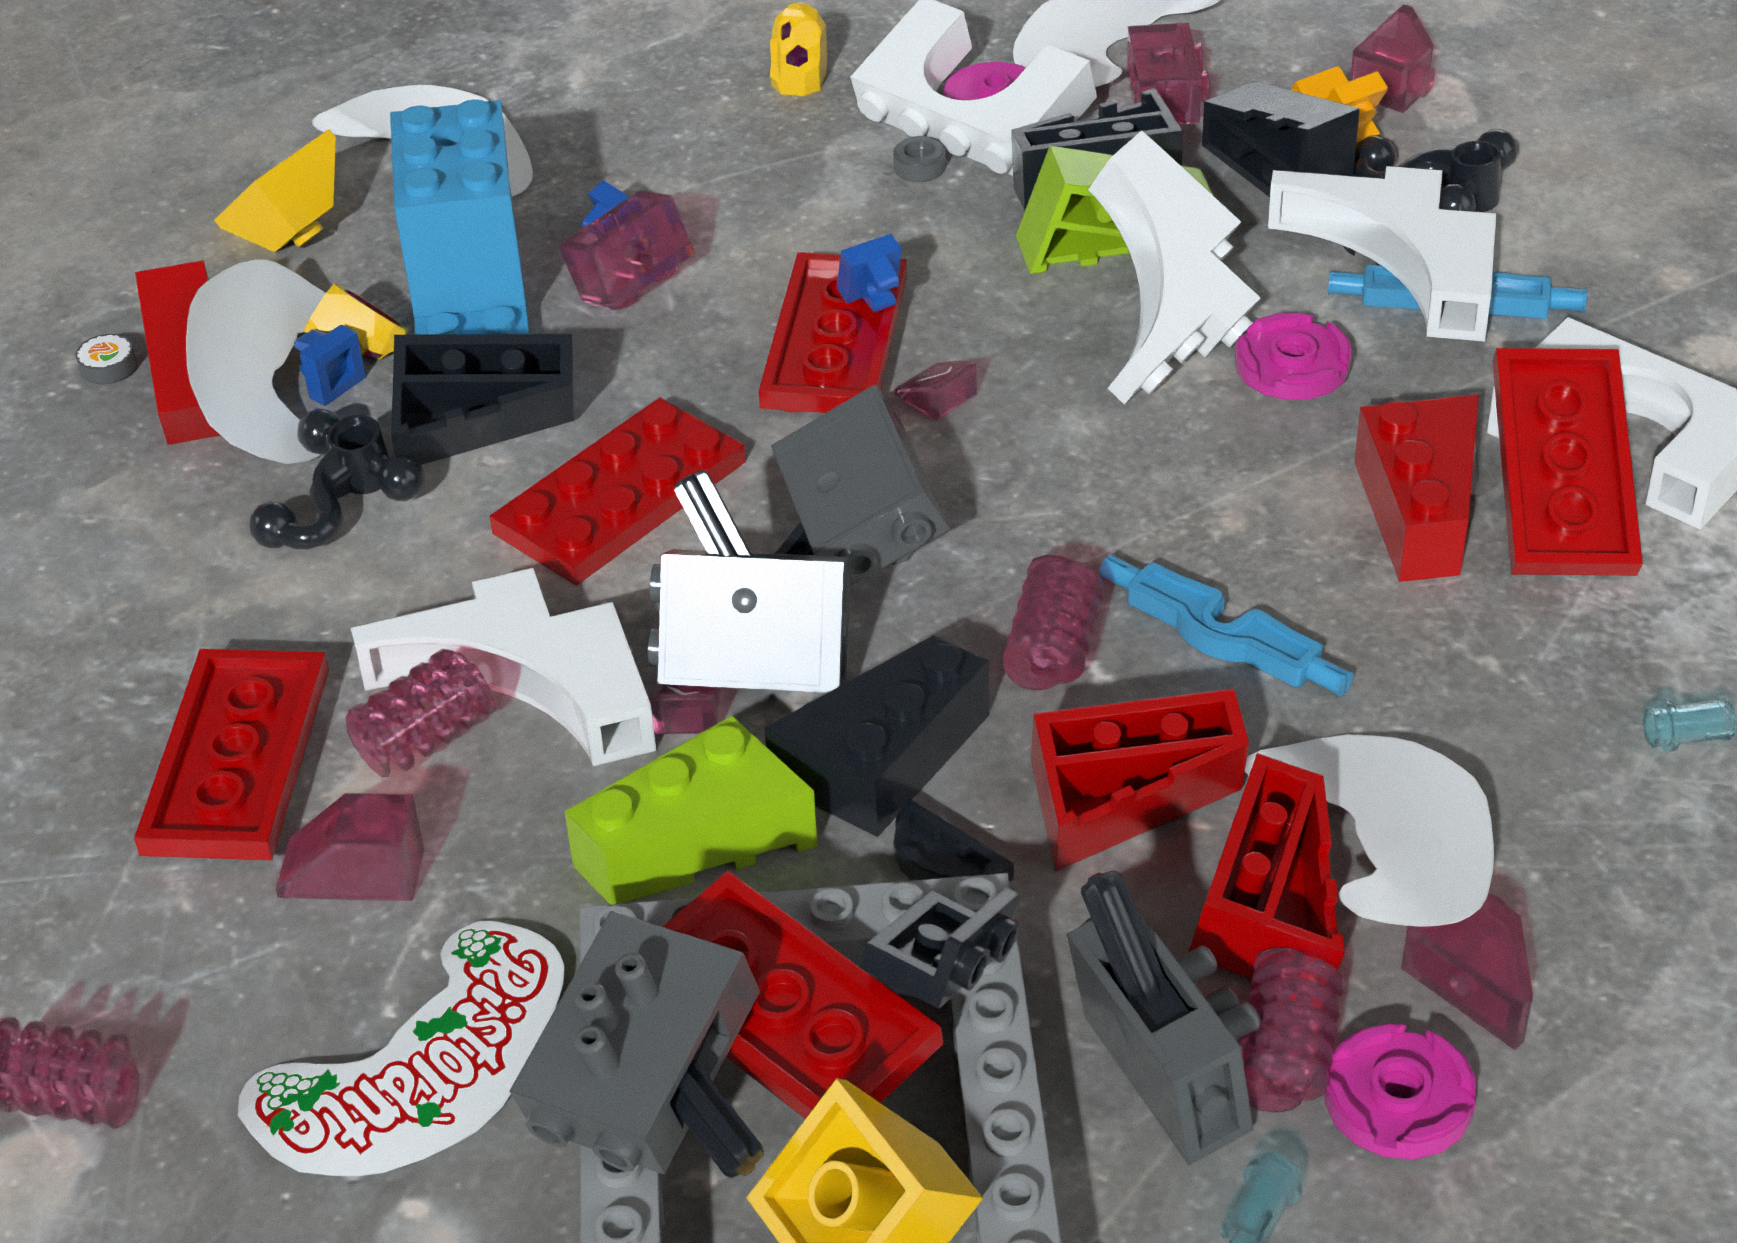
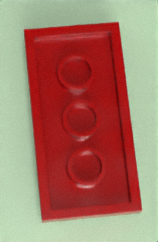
(823, 345)
(1566, 462)
(614, 490)
(233, 755)
(814, 1007)

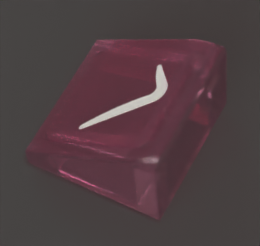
(940, 388)
(683, 708)

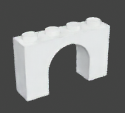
(913, 60)
(1700, 464)

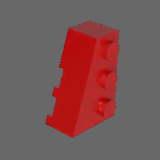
(165, 307)
(1419, 480)
(1133, 767)
(1274, 873)

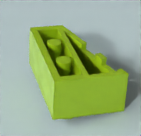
(1065, 219)
(689, 812)

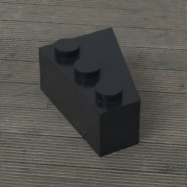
(1279, 130)
(1099, 134)
(477, 390)
(885, 731)

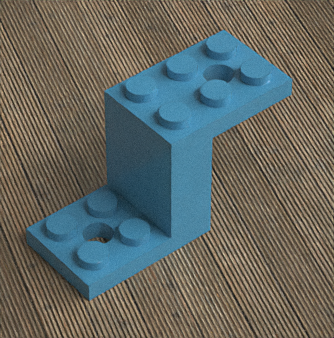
(457, 219)

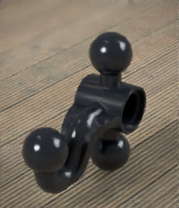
(1468, 170)
(352, 463)

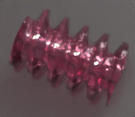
(1052, 623)
(415, 708)
(1298, 1016)
(66, 1075)

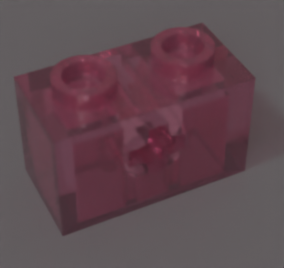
(1170, 62)
(627, 250)

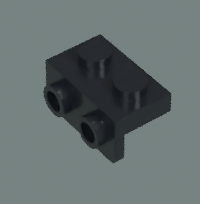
(942, 946)

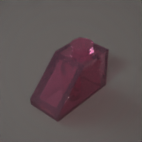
(1401, 56)
(356, 851)
(1477, 968)

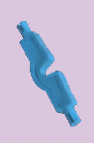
(1509, 293)
(1248, 639)

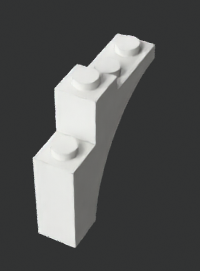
(1398, 224)
(1178, 250)
(563, 664)

